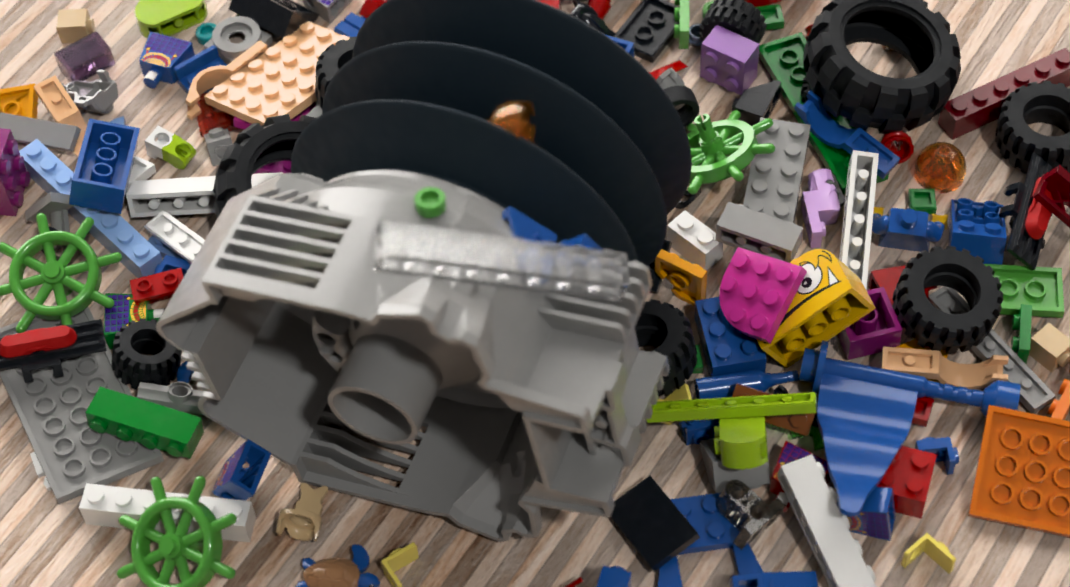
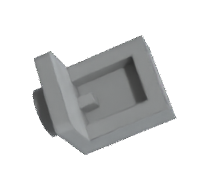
(217, 144)

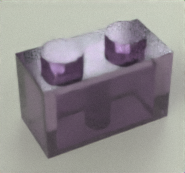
(84, 57)

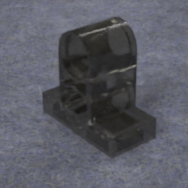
(747, 511)

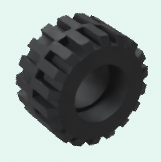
(736, 17)
(136, 368)

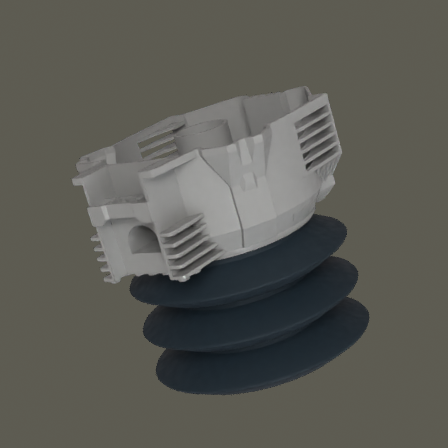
(518, 387)

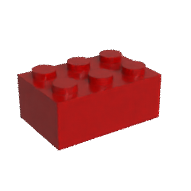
(910, 479)

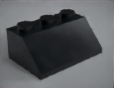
(276, 16)

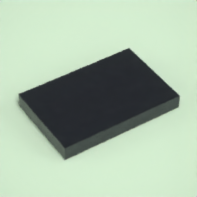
(649, 28)
(653, 523)

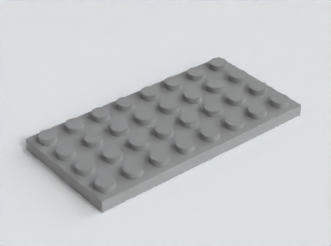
(57, 424)

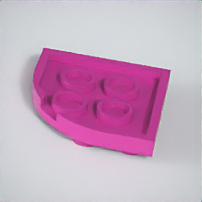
(758, 292)

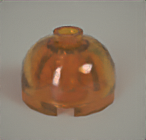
(515, 118)
(940, 167)

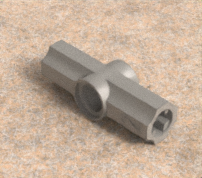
(176, 396)

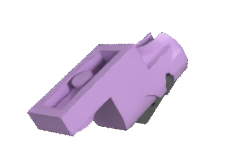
(821, 204)

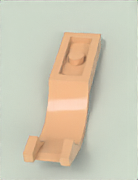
(216, 75)
(61, 107)
(935, 366)

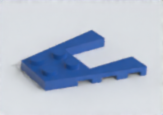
(715, 533)

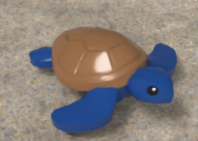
(339, 571)

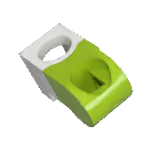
(169, 148)

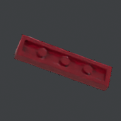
(1058, 183)

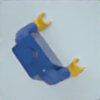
(908, 228)

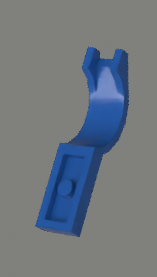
(841, 137)

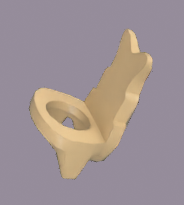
(305, 520)

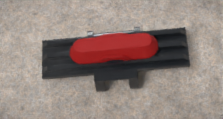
(1028, 215)
(49, 346)

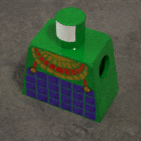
(125, 311)

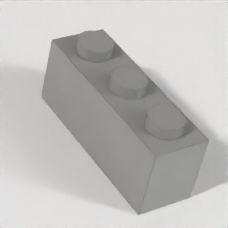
(758, 232)

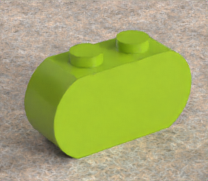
(169, 16)
(741, 442)

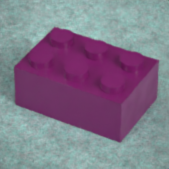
(13, 174)

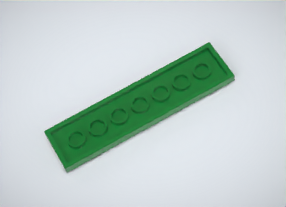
(785, 63)

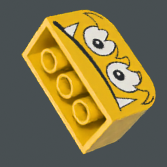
(822, 307)

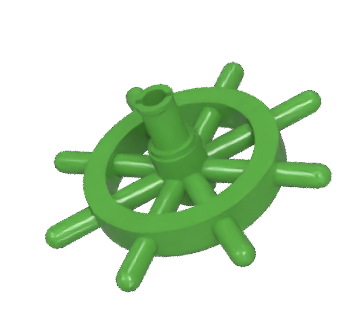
(718, 148)
(56, 274)
(176, 546)

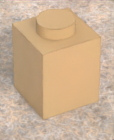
(74, 25)
(1050, 348)

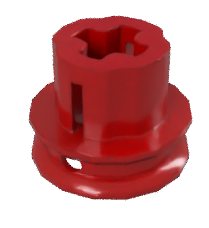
(903, 140)

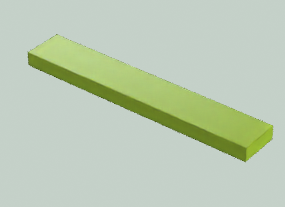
(734, 407)

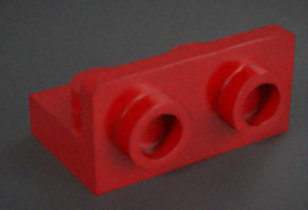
(156, 286)

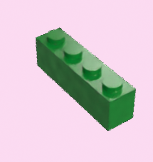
(144, 422)

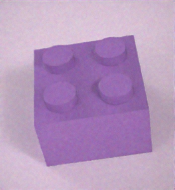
(729, 60)

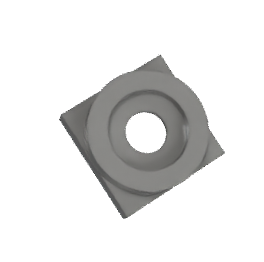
(238, 24)

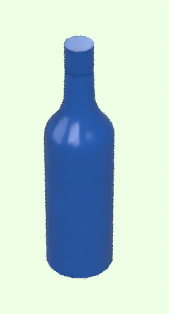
(724, 385)

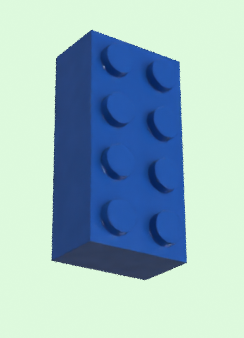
(104, 166)

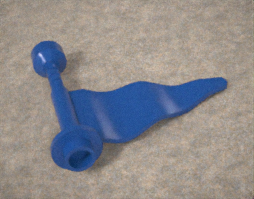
(869, 413)

